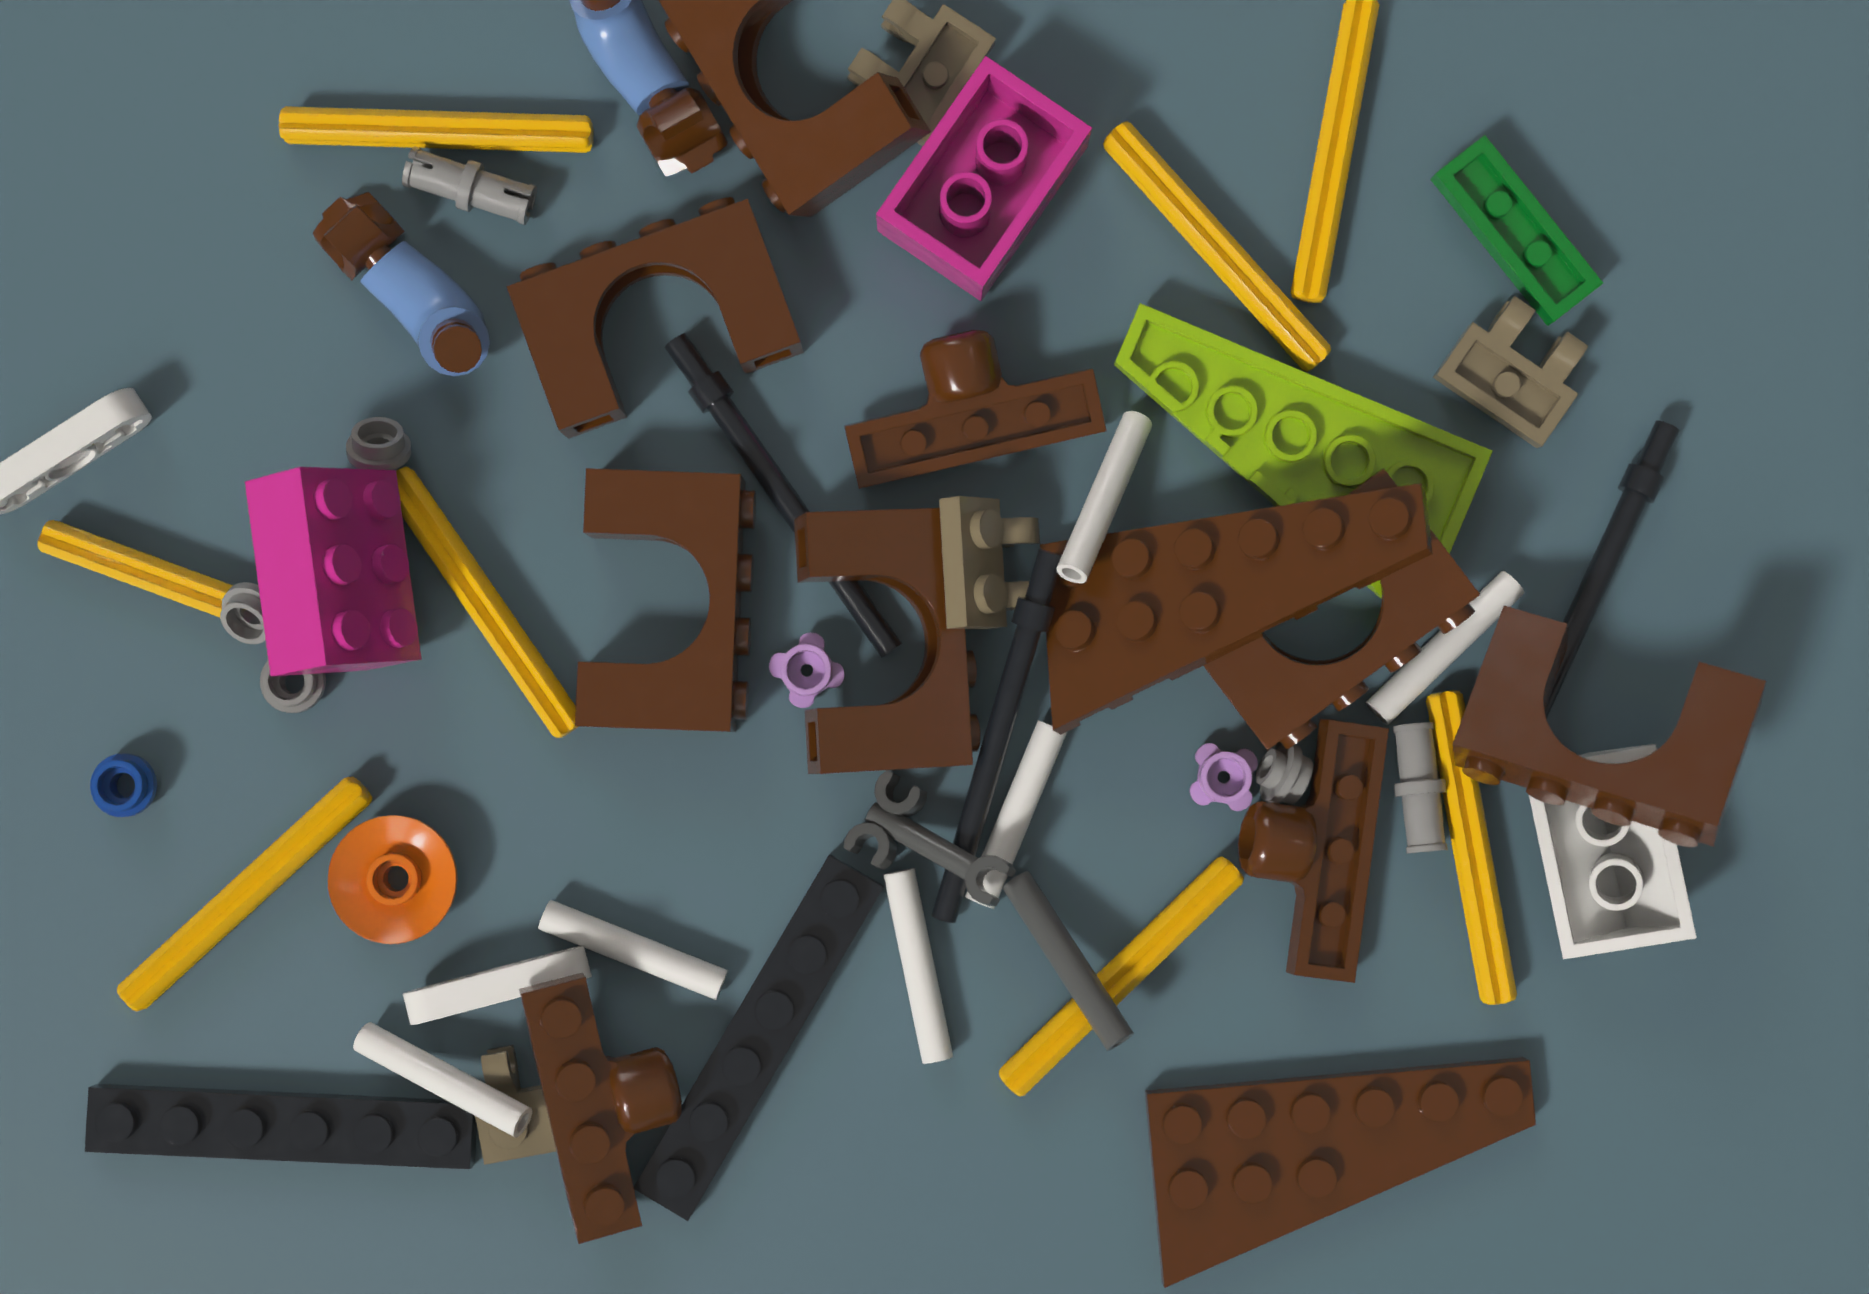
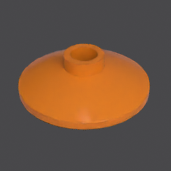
(361, 884)

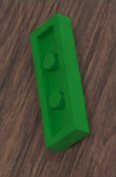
(1516, 230)

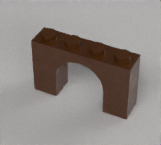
(806, 159)
(567, 305)
(708, 520)
(1283, 692)
(932, 717)
(1674, 789)

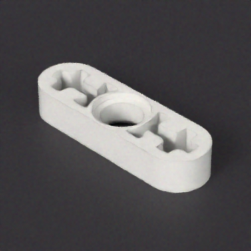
(70, 447)
(492, 985)

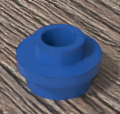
(105, 779)

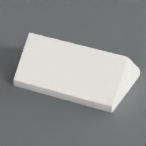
(1608, 880)

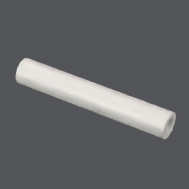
(1104, 497)
(1443, 649)
(1021, 802)
(633, 949)
(918, 966)
(443, 1079)

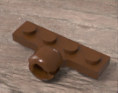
(972, 414)
(1324, 848)
(594, 1103)

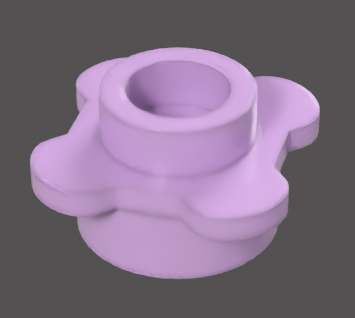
(789, 664)
(1239, 767)

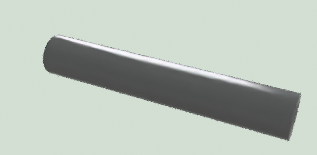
(1068, 961)

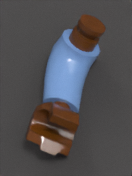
(636, 62)
(408, 284)

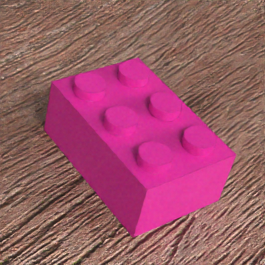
(983, 178)
(332, 570)

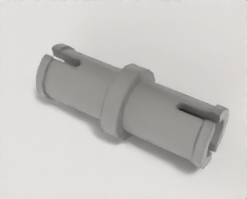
(469, 185)
(1420, 787)

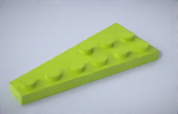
(1292, 430)

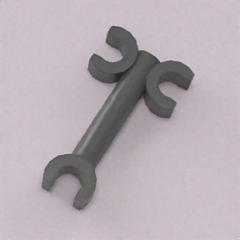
(889, 822)

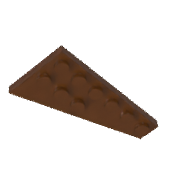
(1208, 585)
(1281, 1153)

